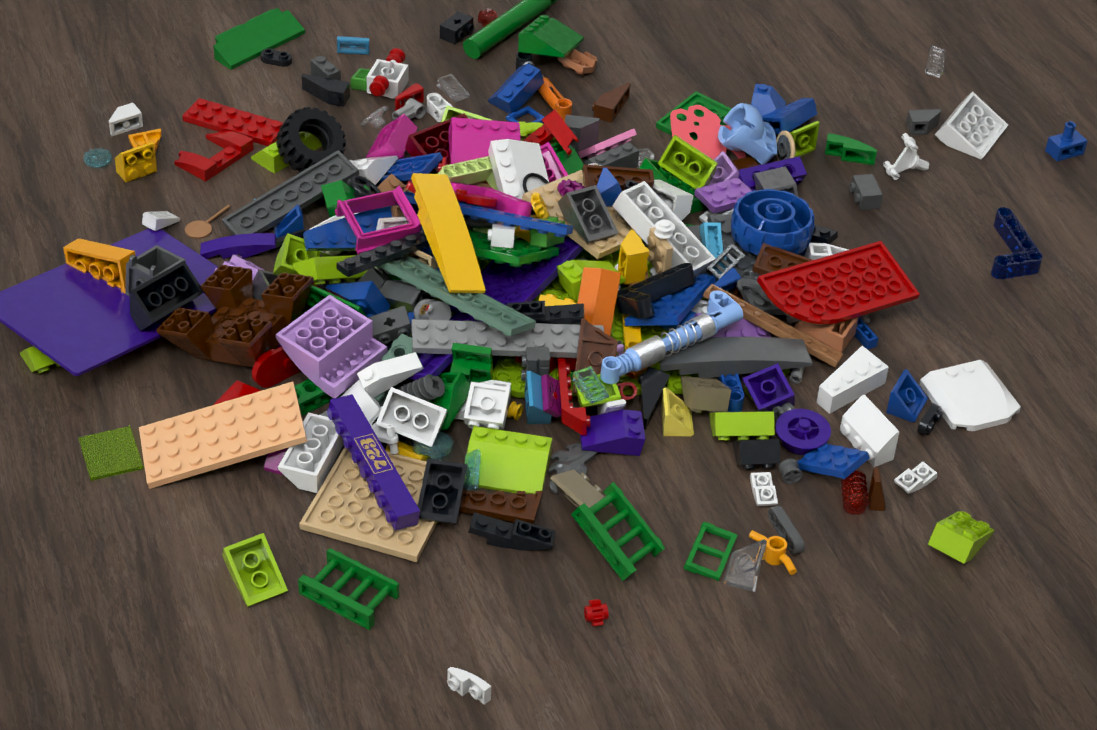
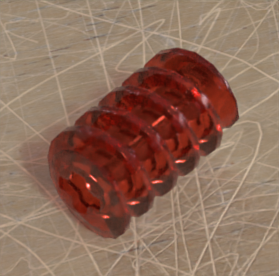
(855, 493)

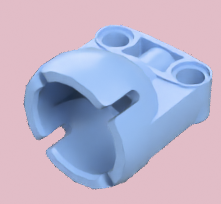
(748, 133)

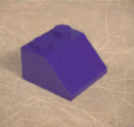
(769, 388)

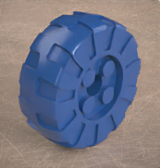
(772, 219)

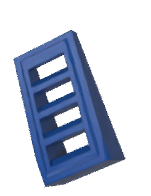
(728, 280)

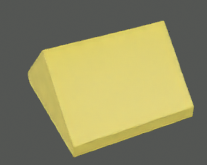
(675, 415)

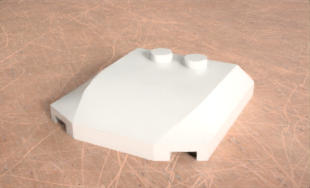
(970, 396)

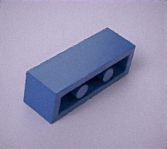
(865, 335)

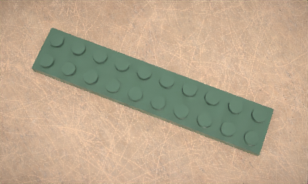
(476, 304)

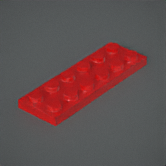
(225, 118)

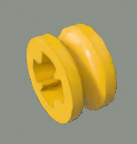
(515, 410)

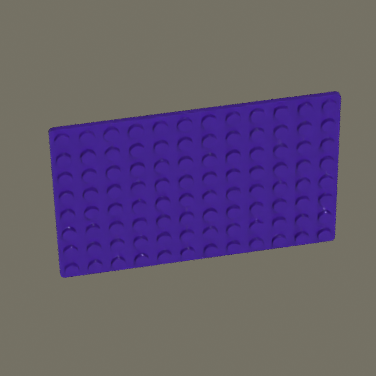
(84, 319)

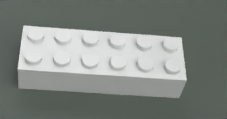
(644, 208)

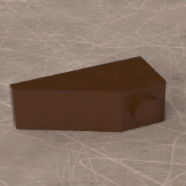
(611, 103)

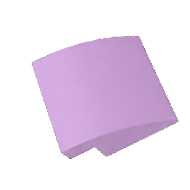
(331, 345)

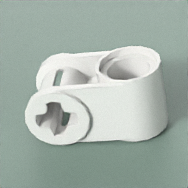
(436, 106)

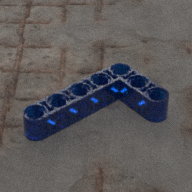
(1025, 254)

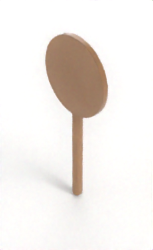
(202, 229)

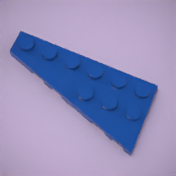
(675, 306)

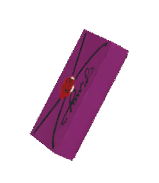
(551, 395)

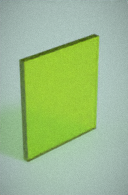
(110, 453)

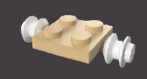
(659, 248)

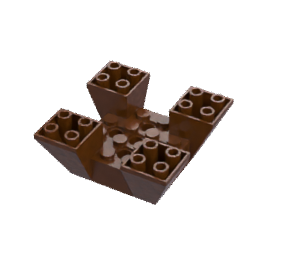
(242, 325)

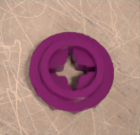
(568, 186)

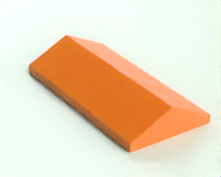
(599, 296)

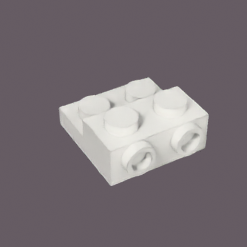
(487, 406)

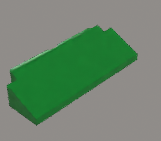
(257, 34)

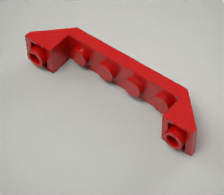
(572, 417)

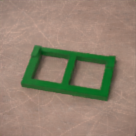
(710, 528)

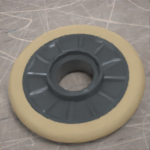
(785, 146)

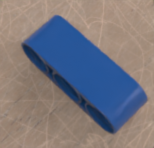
(737, 394)

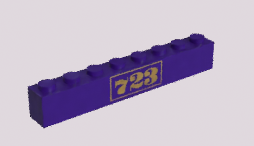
(373, 462)

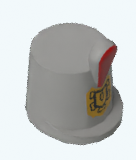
(432, 310)

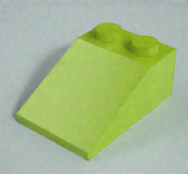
(571, 274)
(254, 570)

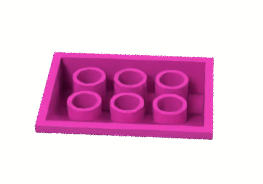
(472, 137)

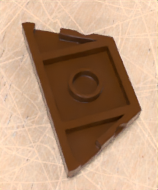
(593, 348)

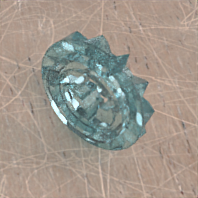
(90, 157)

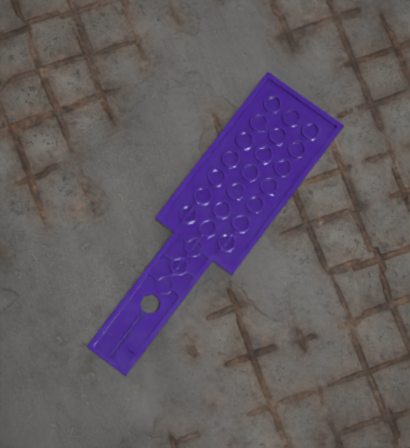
(506, 286)

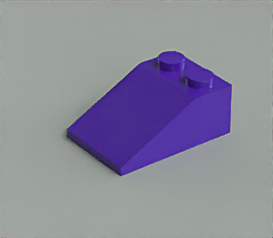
(615, 433)

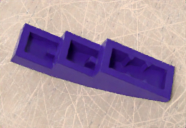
(241, 244)

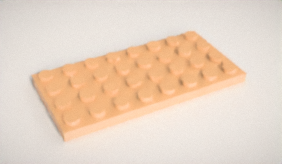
(221, 435)

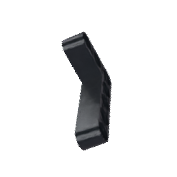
(638, 298)

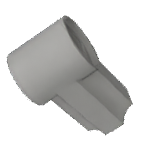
(411, 109)

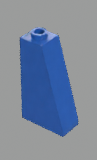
(791, 115)

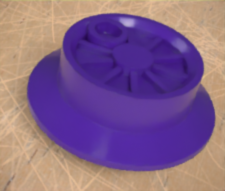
(802, 430)

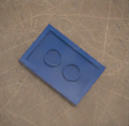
(833, 460)

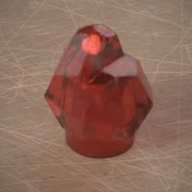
(486, 16)

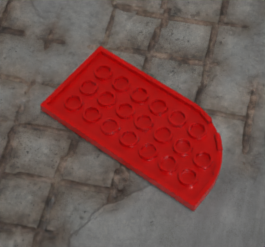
(840, 285)

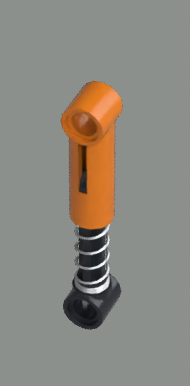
(547, 89)

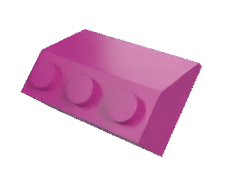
(393, 138)

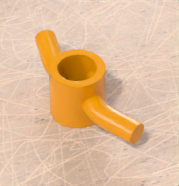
(775, 551)

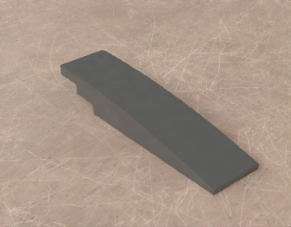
(737, 355)

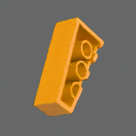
(100, 260)

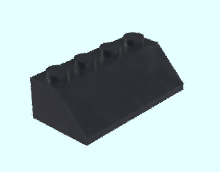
(163, 295)

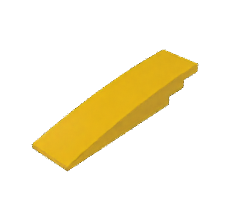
(447, 233)

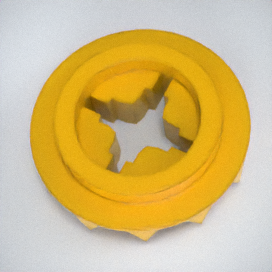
(539, 206)

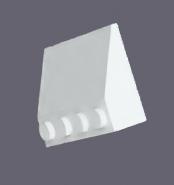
(972, 127)
(512, 162)

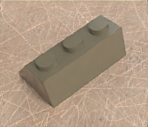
(579, 491)

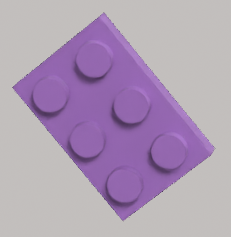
(722, 195)

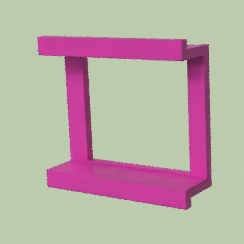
(371, 240)

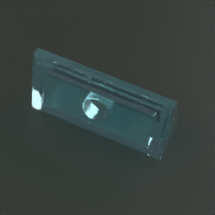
(473, 460)

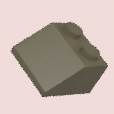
(705, 394)

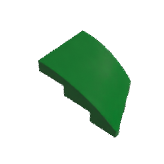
(473, 361)

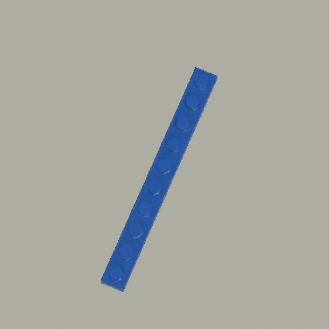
(509, 219)

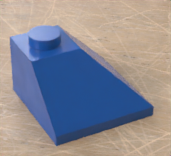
(766, 99)

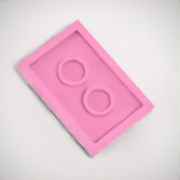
(607, 144)

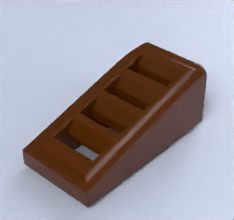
(876, 493)

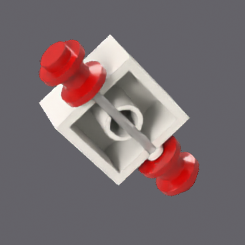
(389, 75)

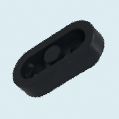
(276, 57)
(928, 421)

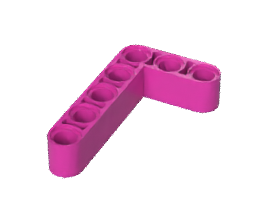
(504, 201)

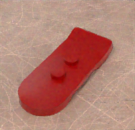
(463, 196)
(273, 368)

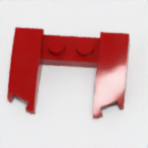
(553, 127)
(234, 145)

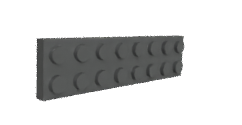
(301, 190)
(749, 295)

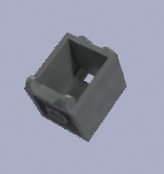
(148, 265)

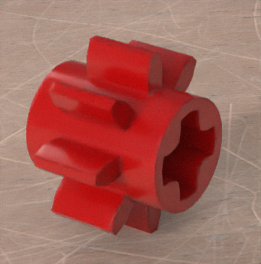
(596, 612)

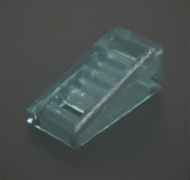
(588, 373)

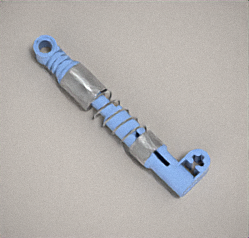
(721, 313)

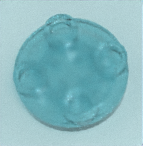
(442, 446)

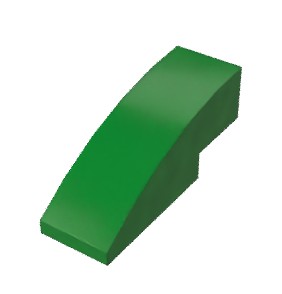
(850, 149)

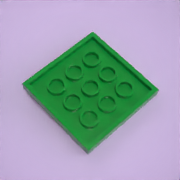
(696, 98)

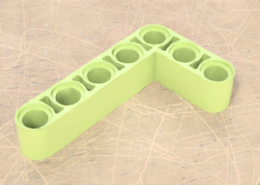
(471, 172)

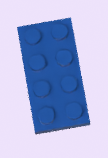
(405, 167)

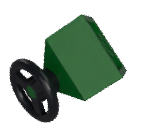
(341, 191)

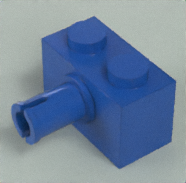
(1067, 144)

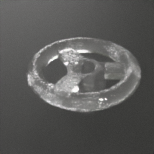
(375, 118)

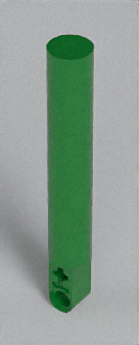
(504, 26)

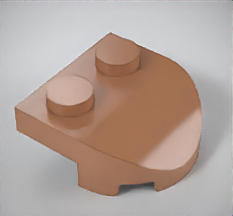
(579, 61)

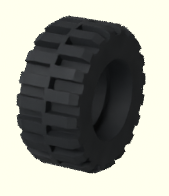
(313, 122)

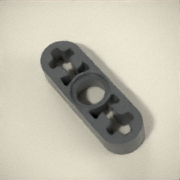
(786, 529)

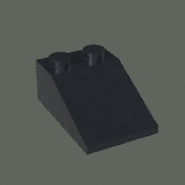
(443, 491)

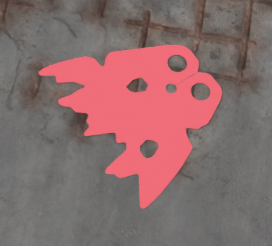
(706, 131)

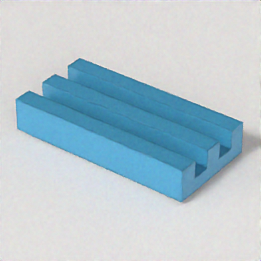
(353, 42)

